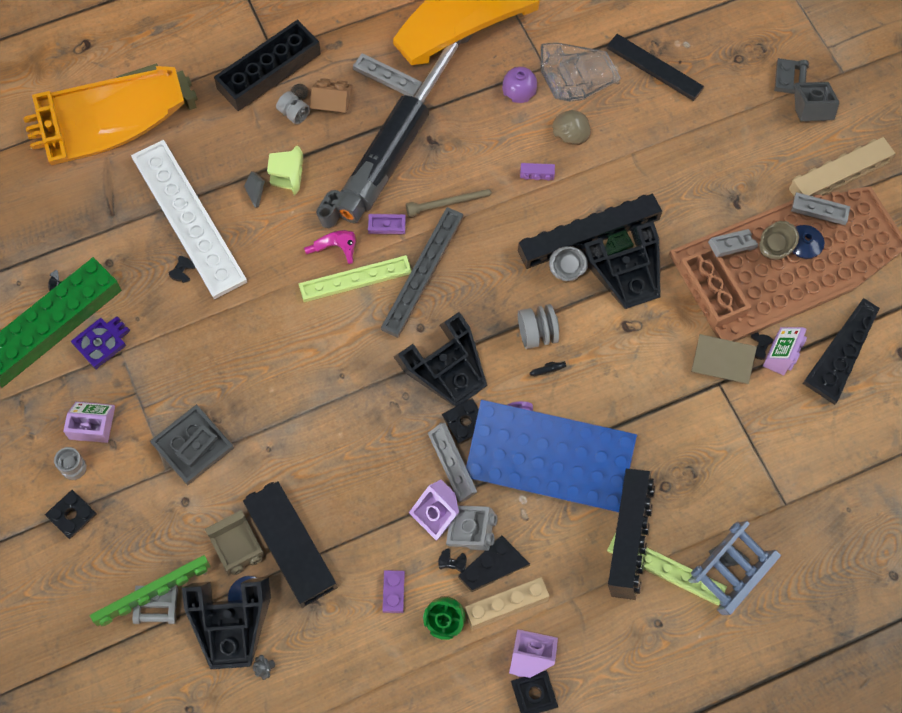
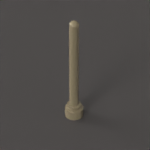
(415, 208)

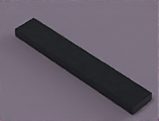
(655, 67)

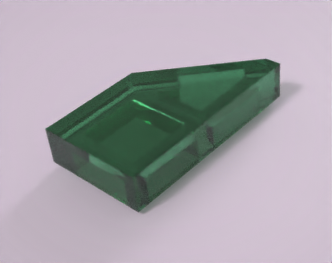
(618, 243)

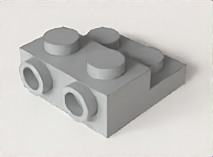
(472, 528)

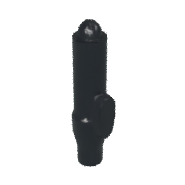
(547, 368)

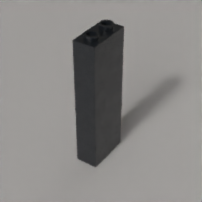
(290, 544)

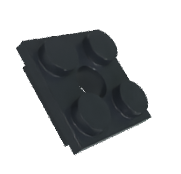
(455, 415)
(68, 503)
(541, 682)

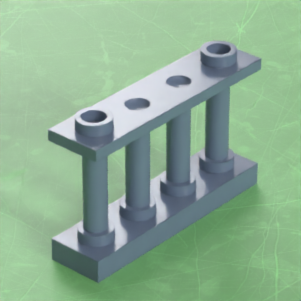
(753, 573)

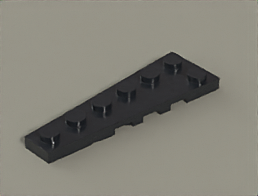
(837, 362)

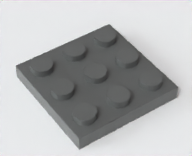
(176, 435)

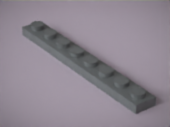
(422, 272)

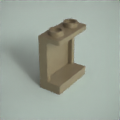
(235, 543)

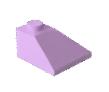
(435, 509)
(532, 653)

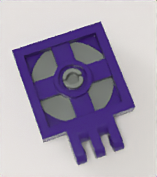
(101, 341)

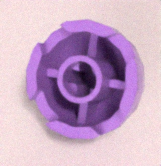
(519, 84)

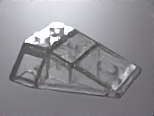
(576, 71)

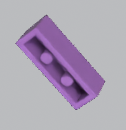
(537, 171)

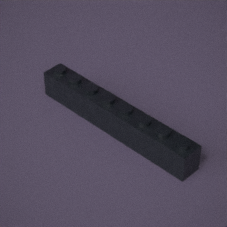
(596, 226)

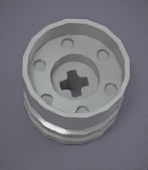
(542, 326)

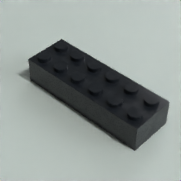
(267, 65)
(630, 534)

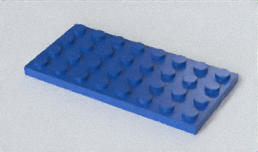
(550, 455)

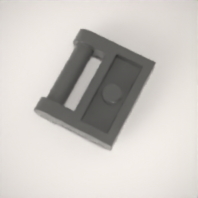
(785, 74)

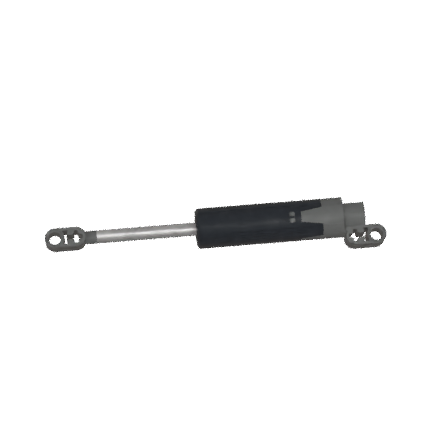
(384, 152)

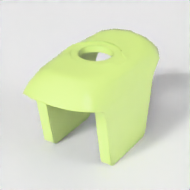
(286, 169)

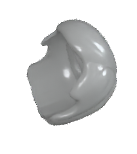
(568, 263)

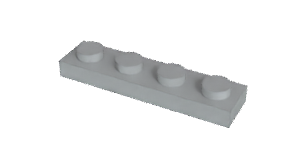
(387, 75)
(452, 462)

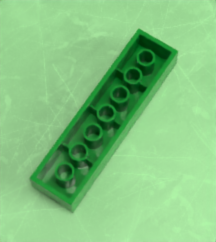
(54, 317)

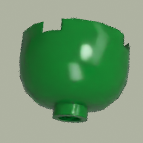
(444, 617)

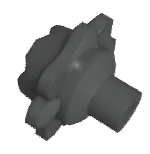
(263, 667)

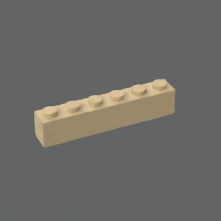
(844, 169)

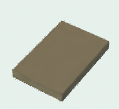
(724, 359)

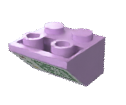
(785, 349)
(89, 422)

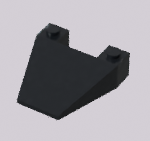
(630, 274)
(451, 370)
(228, 629)

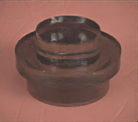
(300, 91)

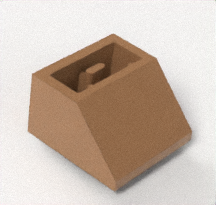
(331, 95)

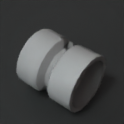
(292, 107)
(70, 463)

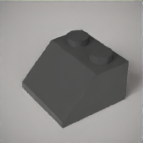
(815, 101)

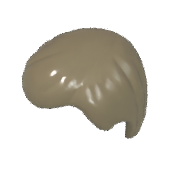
(572, 127)
(779, 240)

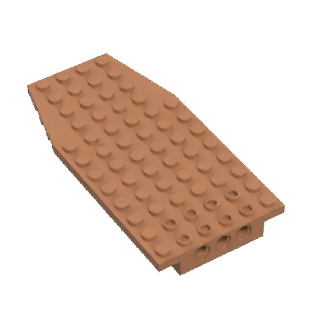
(752, 292)

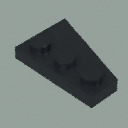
(492, 565)

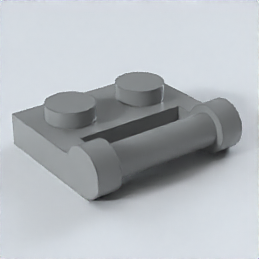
(168, 600)

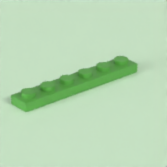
(143, 595)

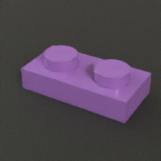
(386, 224)
(393, 591)

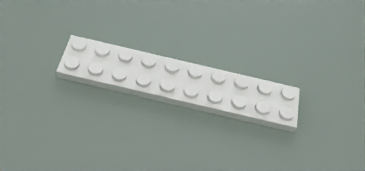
(189, 219)

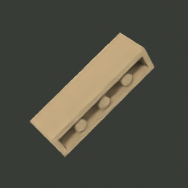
(506, 604)

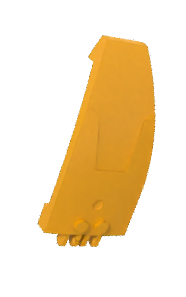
(447, 21)
(102, 114)

